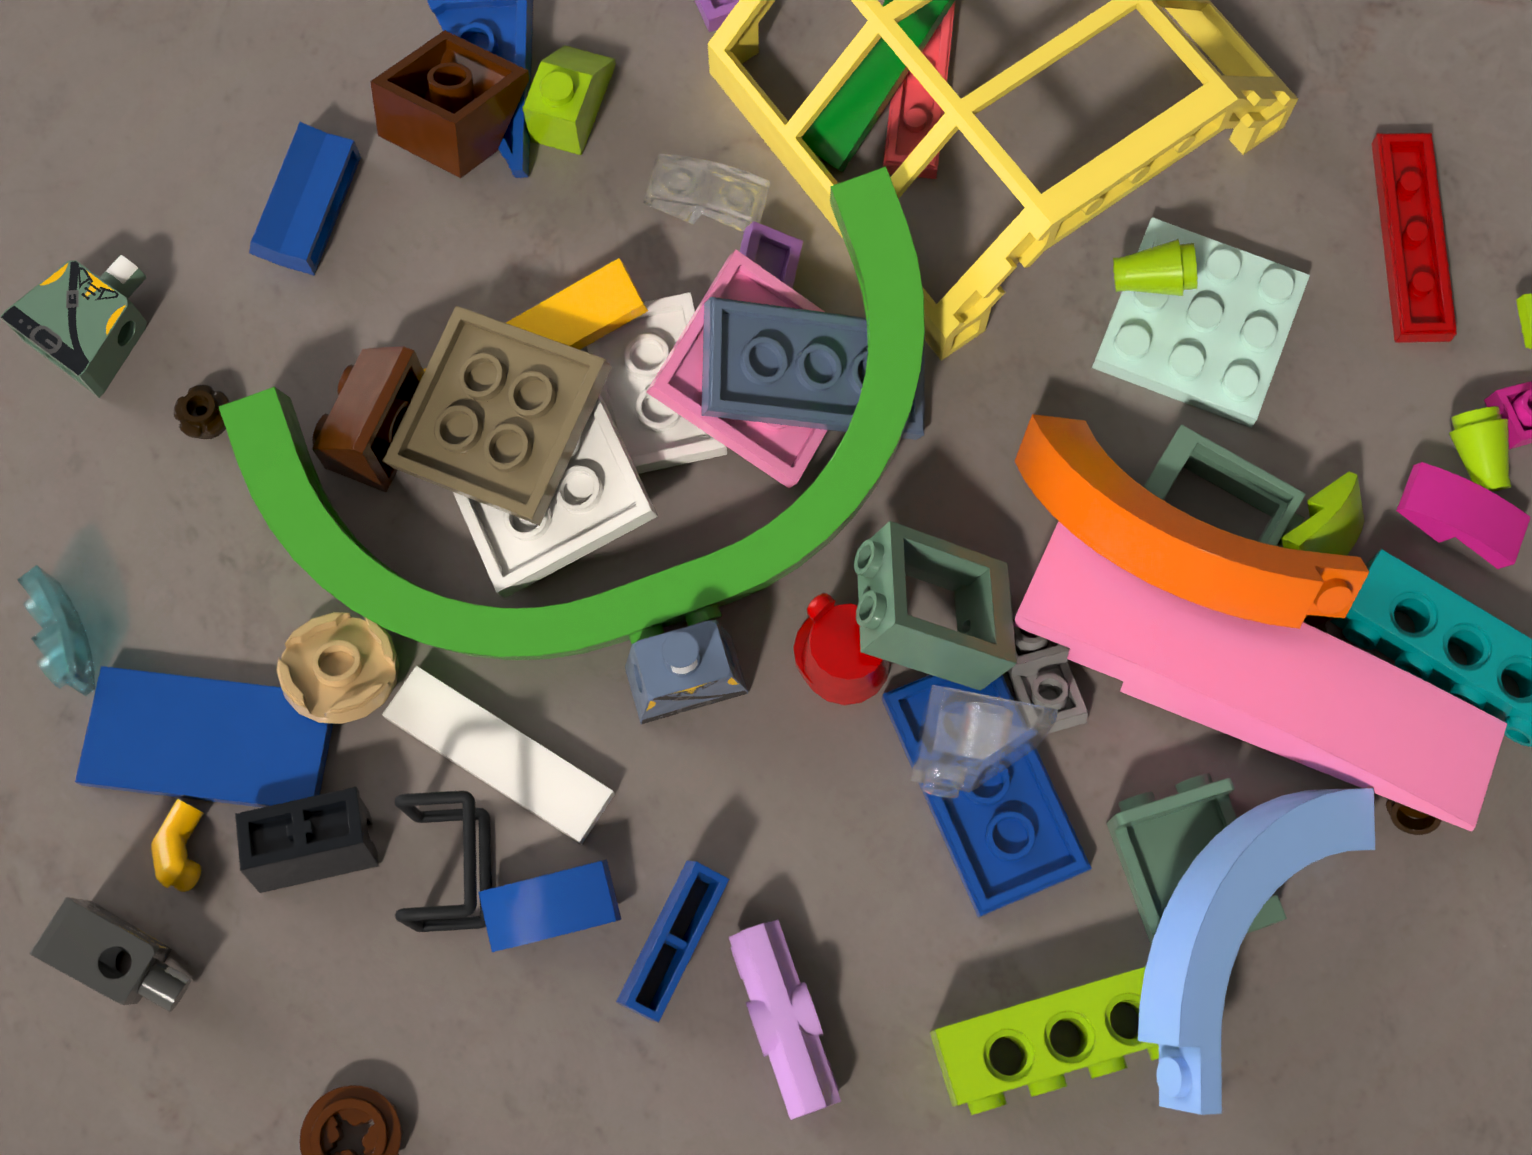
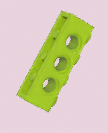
(966, 1045)

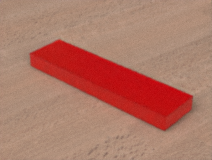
(1413, 238)

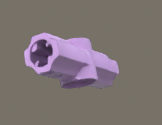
(784, 1019)

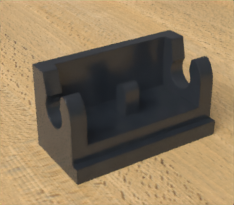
(305, 840)

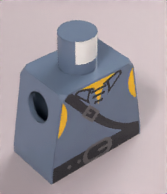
(683, 670)

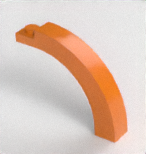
(1171, 547)

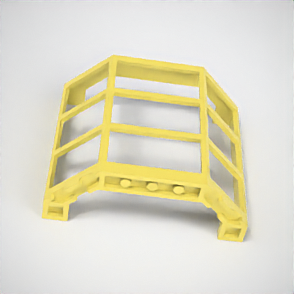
(1244, 99)

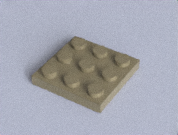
(498, 414)

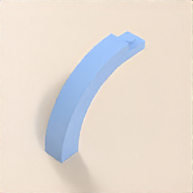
(1210, 918)

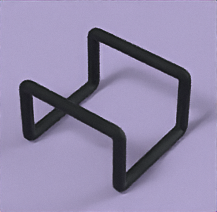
(452, 916)

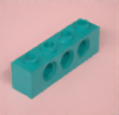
(1442, 618)

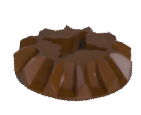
(358, 1106)

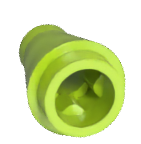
(1158, 270)
(1483, 446)

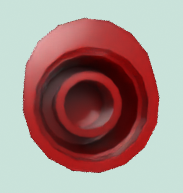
(831, 657)

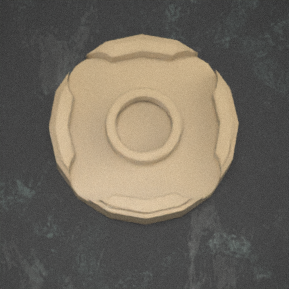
(338, 668)

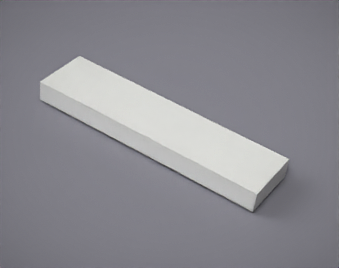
(499, 755)

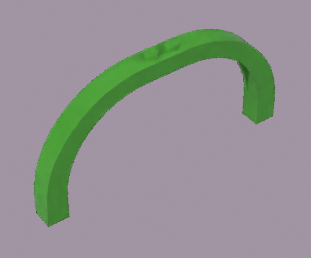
(303, 519)

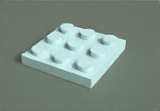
(1214, 341)

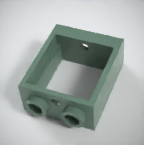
(1232, 475)
(985, 630)

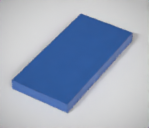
(200, 740)
(1006, 833)

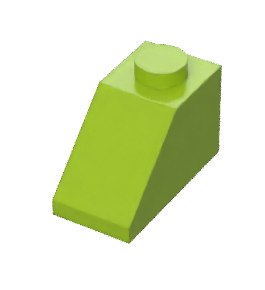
(567, 98)

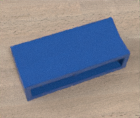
(305, 199)
(661, 935)

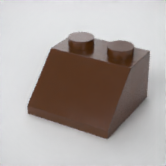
(448, 102)
(368, 414)

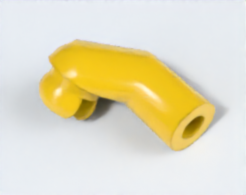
(170, 850)

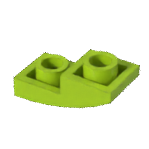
(1333, 521)

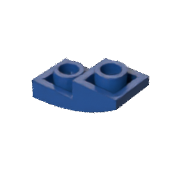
(549, 905)

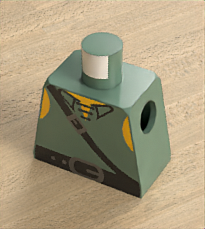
(82, 320)

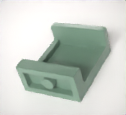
(1165, 836)

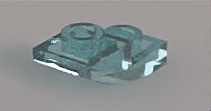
(63, 639)

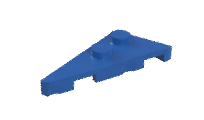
(506, 31)

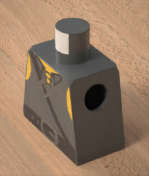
(86, 946)

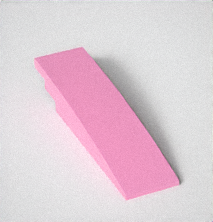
(1268, 684)

